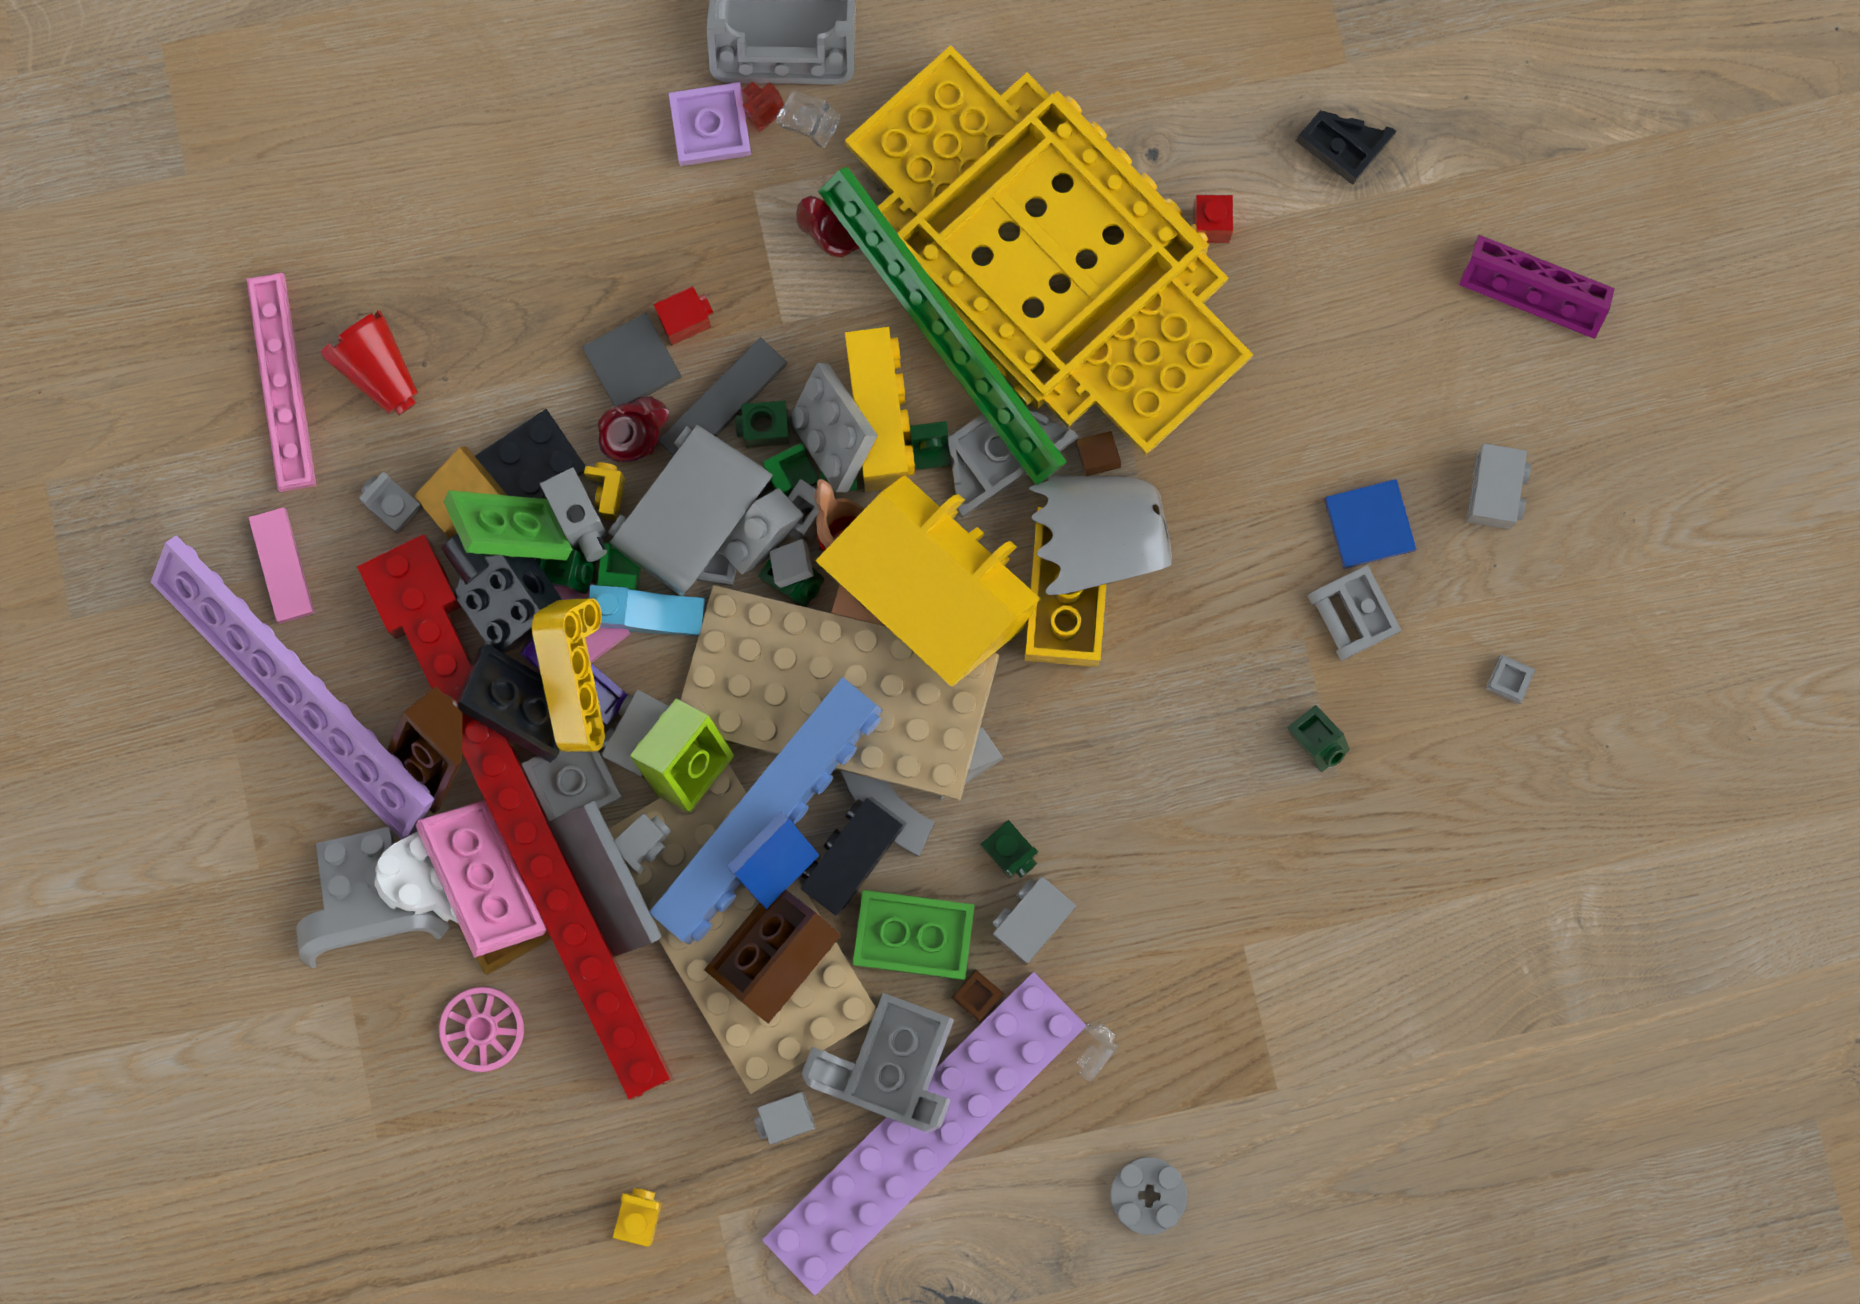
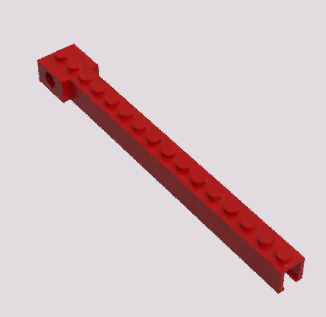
(416, 602)

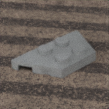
(985, 464)

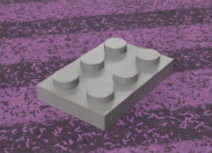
(832, 427)

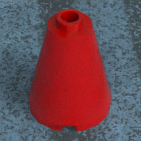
(374, 363)

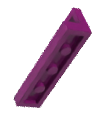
(1536, 289)

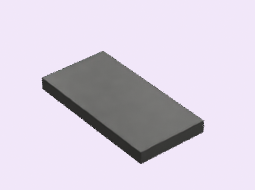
(604, 879)

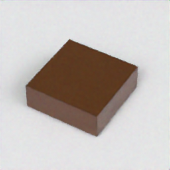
(1098, 453)
(977, 995)

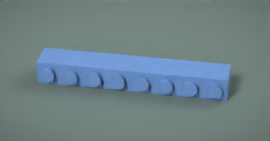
(783, 787)

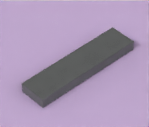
(724, 398)

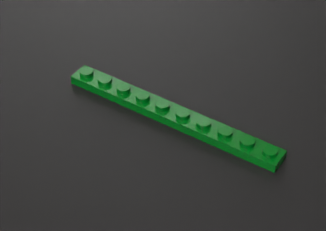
(941, 326)

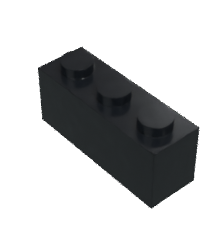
(852, 854)

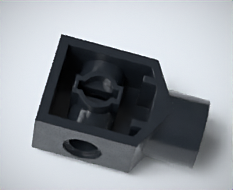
(500, 593)

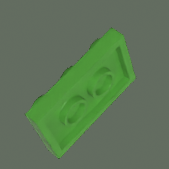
(507, 525)
(913, 935)

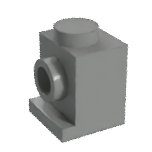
(803, 498)
(642, 841)

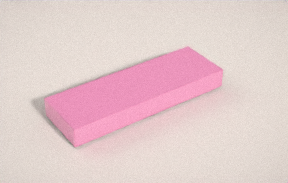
(281, 565)

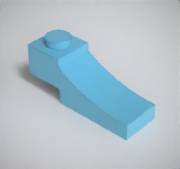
(649, 611)

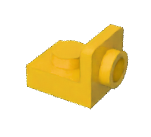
(609, 496)
(637, 1217)

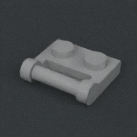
(1365, 607)

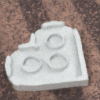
(409, 880)

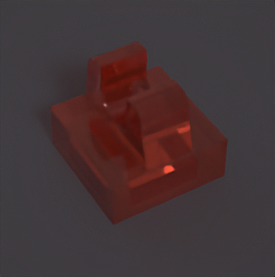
(762, 105)

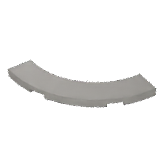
(918, 826)

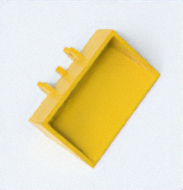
(930, 579)

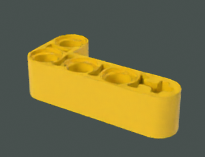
(568, 674)

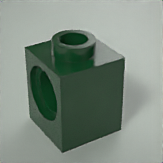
(778, 432)

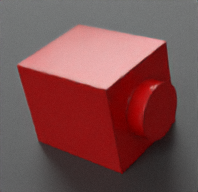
(1214, 217)
(684, 314)

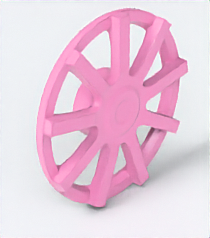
(481, 1029)

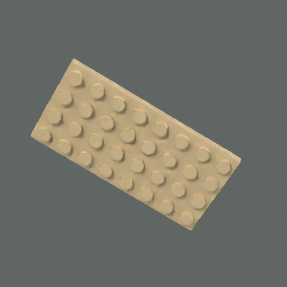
(773, 662)
(819, 1011)

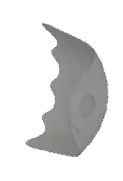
(1101, 530)

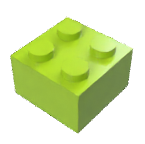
(682, 755)

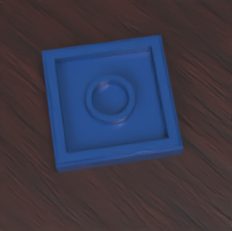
(1370, 524)
(773, 860)

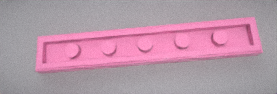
(281, 382)

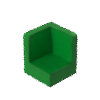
(789, 468)
(617, 570)

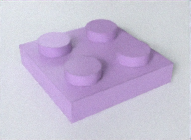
(709, 124)

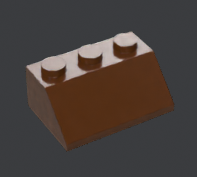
(430, 743)
(772, 954)

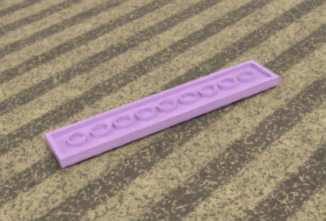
(291, 688)
(901, 1160)

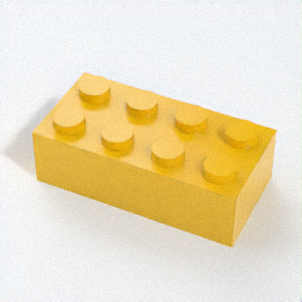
(878, 395)
(1063, 625)

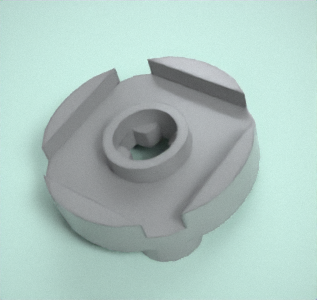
(1165, 1181)

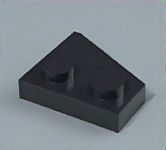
(1344, 143)

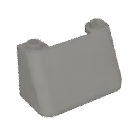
(782, 41)
(689, 509)

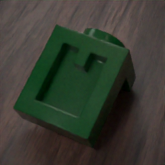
(930, 445)
(571, 573)
(800, 592)
(1319, 738)
(1010, 850)

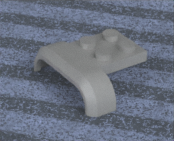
(351, 901)
(891, 1066)

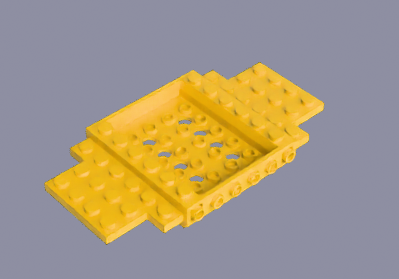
(1126, 329)

